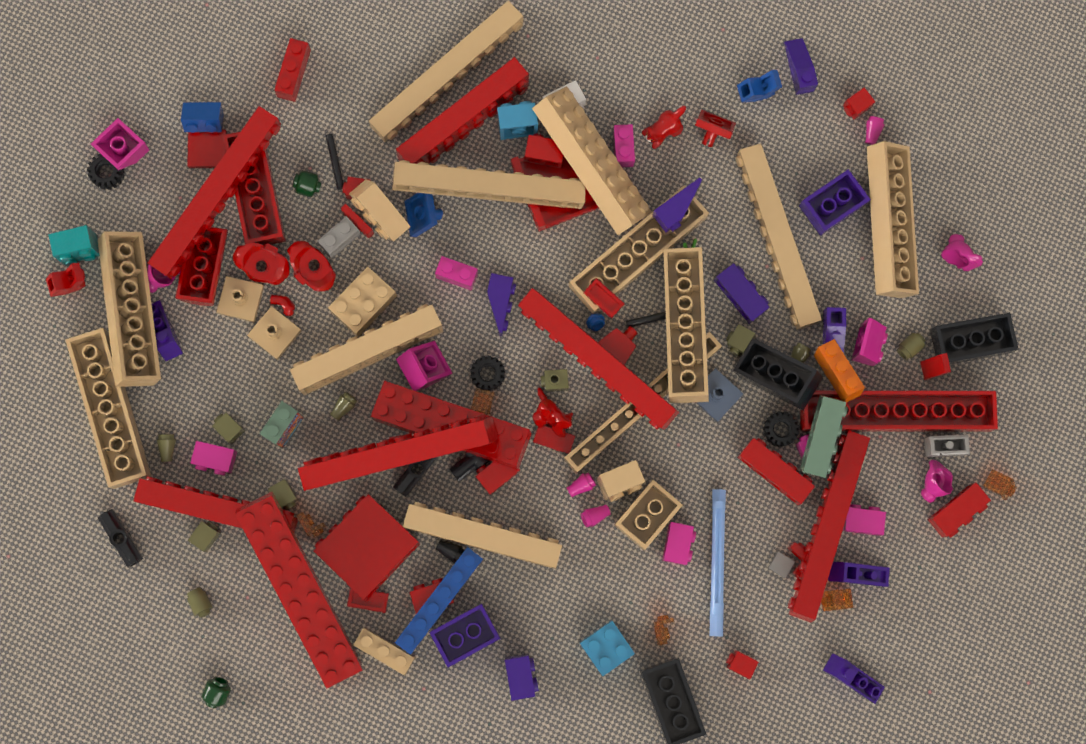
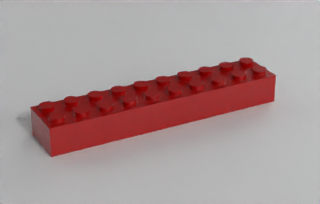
(913, 411)
(397, 453)
(299, 589)

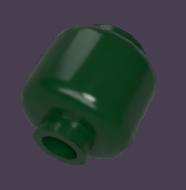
(306, 183)
(216, 692)

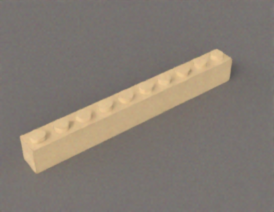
(446, 72)
(488, 185)
(778, 237)
(622, 420)

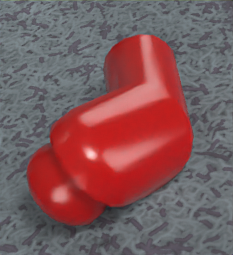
(285, 303)

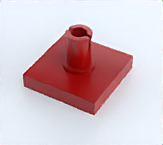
(715, 126)

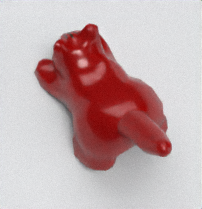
(667, 124)
(549, 413)

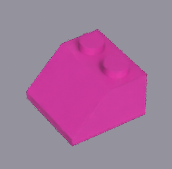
(120, 145)
(869, 342)
(423, 365)

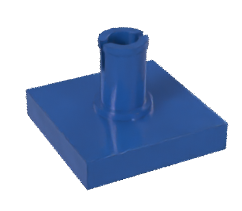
(421, 213)

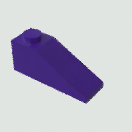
(801, 66)
(672, 211)
(859, 574)

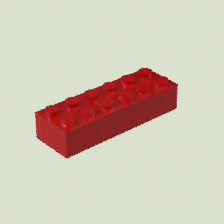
(258, 202)

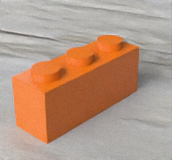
(839, 371)

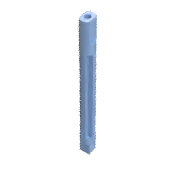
(717, 562)

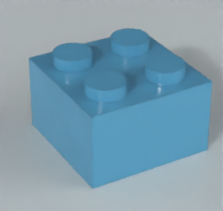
(517, 120)
(607, 648)

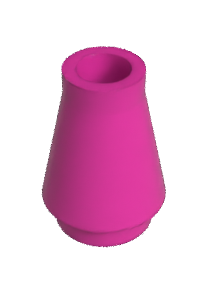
(873, 129)
(582, 484)
(593, 516)

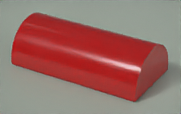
(202, 270)

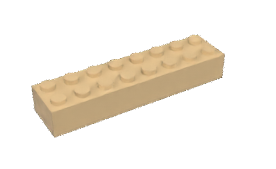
(591, 160)
(892, 220)
(635, 253)
(129, 309)
(685, 325)
(366, 350)
(108, 410)
(482, 536)

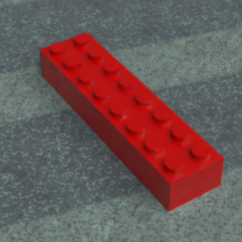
(465, 114)
(417, 411)
(193, 503)

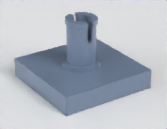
(721, 395)

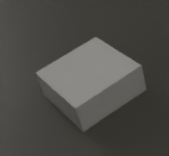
(781, 565)

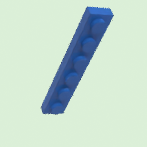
(438, 600)

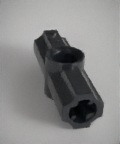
(467, 466)
(409, 479)
(126, 549)

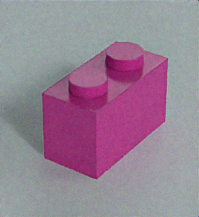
(624, 145)
(456, 273)
(213, 457)
(865, 521)
(678, 543)

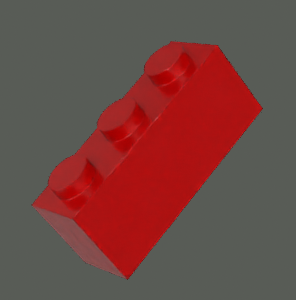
(292, 70)
(959, 510)

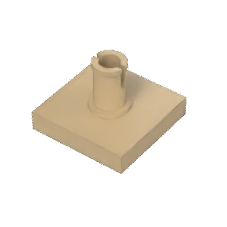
(240, 299)
(274, 333)

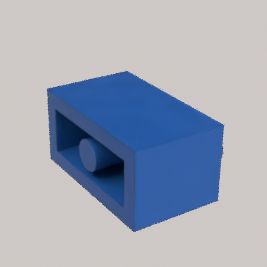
(202, 117)

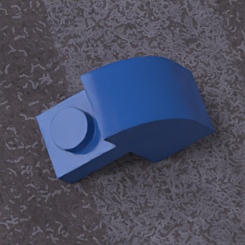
(759, 87)

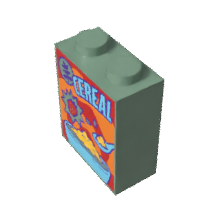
(282, 424)

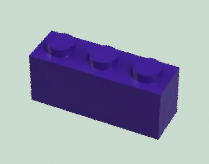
(742, 293)

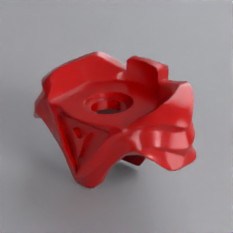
(248, 255)
(300, 255)

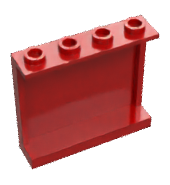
(550, 216)
(366, 547)

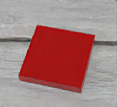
(205, 149)

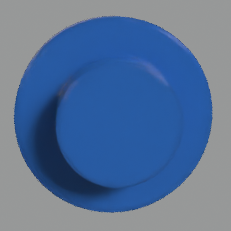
(595, 322)

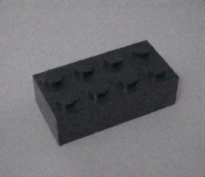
(975, 338)
(778, 374)
(673, 702)

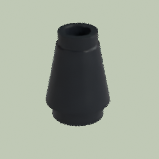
(450, 550)

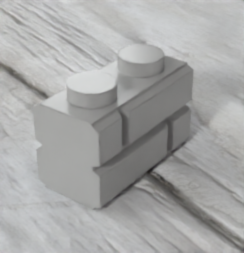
(338, 237)
(946, 446)

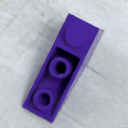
(499, 294)
(834, 325)
(166, 339)
(853, 678)

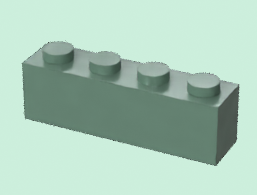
(823, 436)

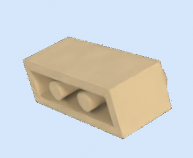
(384, 651)

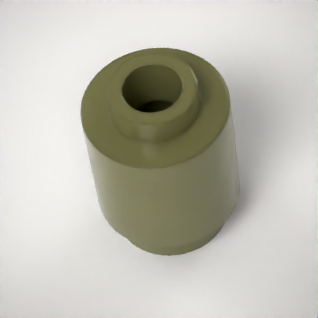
(911, 346)
(199, 602)

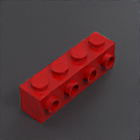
(776, 471)

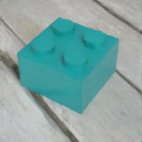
(74, 245)

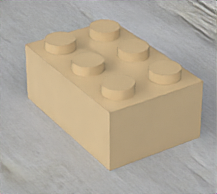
(379, 210)
(362, 301)
(621, 480)
(648, 515)

